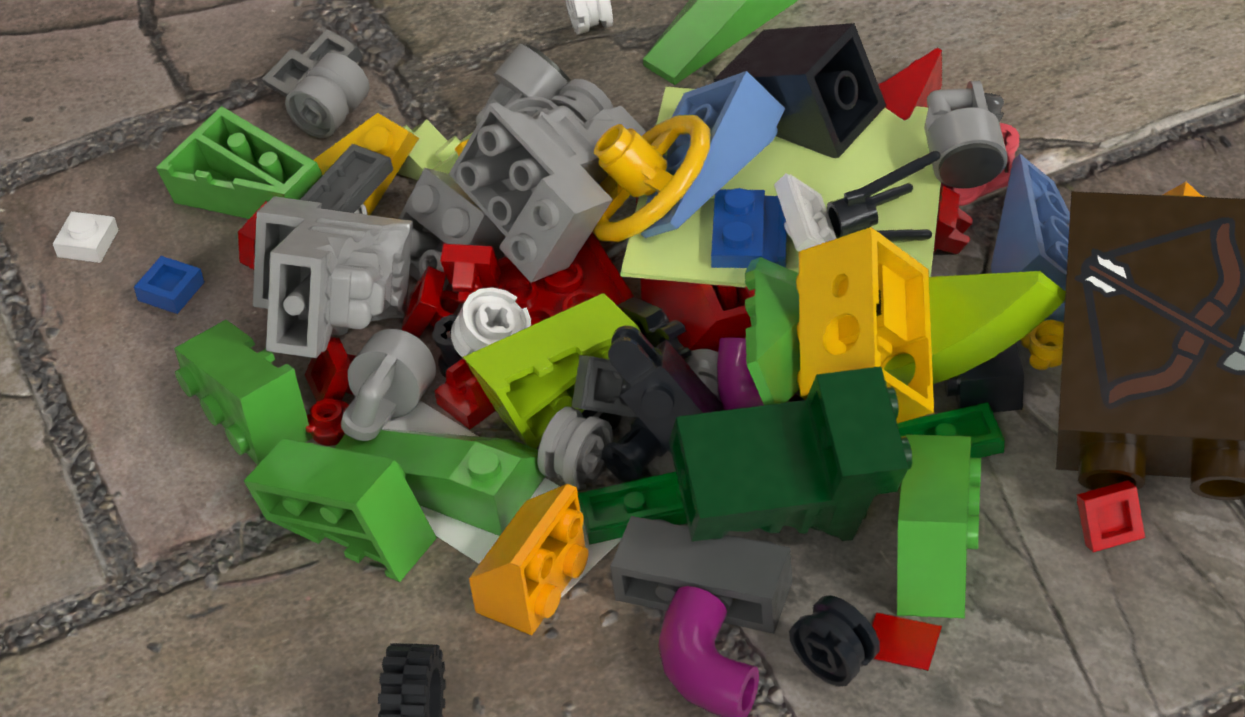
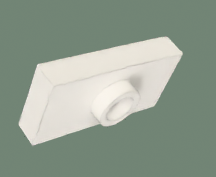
(804, 213)

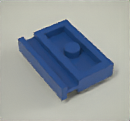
(747, 228)

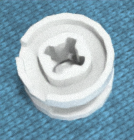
(587, 14)
(487, 318)

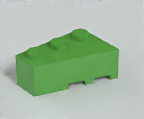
(235, 167)

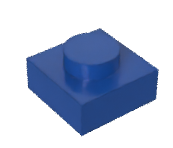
(169, 284)

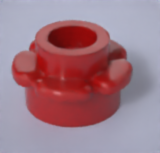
(326, 421)

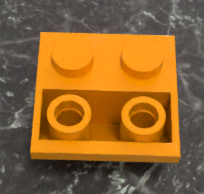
(532, 561)

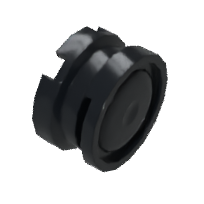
(834, 640)

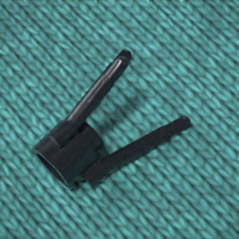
(859, 210)

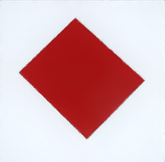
(906, 640)

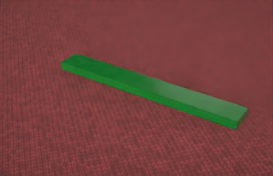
(659, 497)

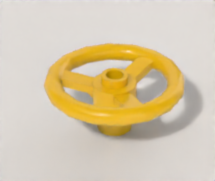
(639, 168)

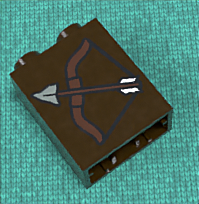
(1154, 342)

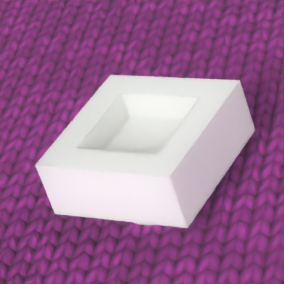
(85, 237)

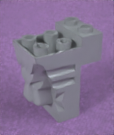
(539, 181)
(326, 272)

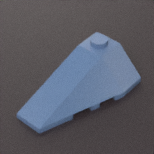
(741, 125)
(1033, 228)

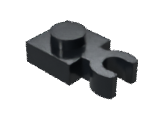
(655, 324)

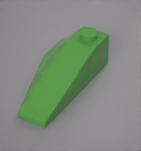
(705, 31)
(773, 338)
(460, 475)

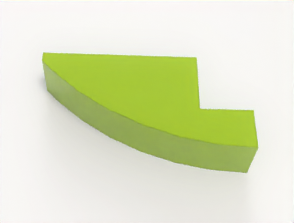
(979, 319)

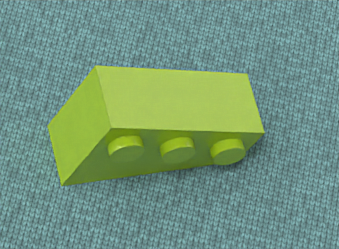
(536, 368)

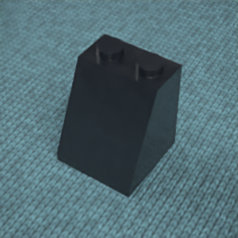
(818, 79)

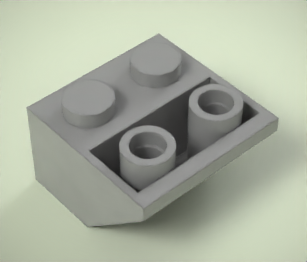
(447, 216)

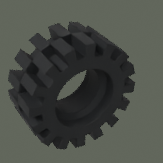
(412, 681)

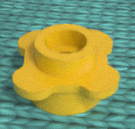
(1045, 344)

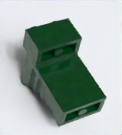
(792, 461)

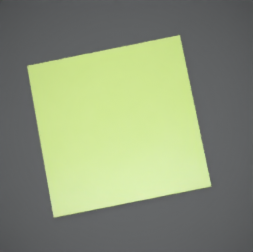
(877, 151)

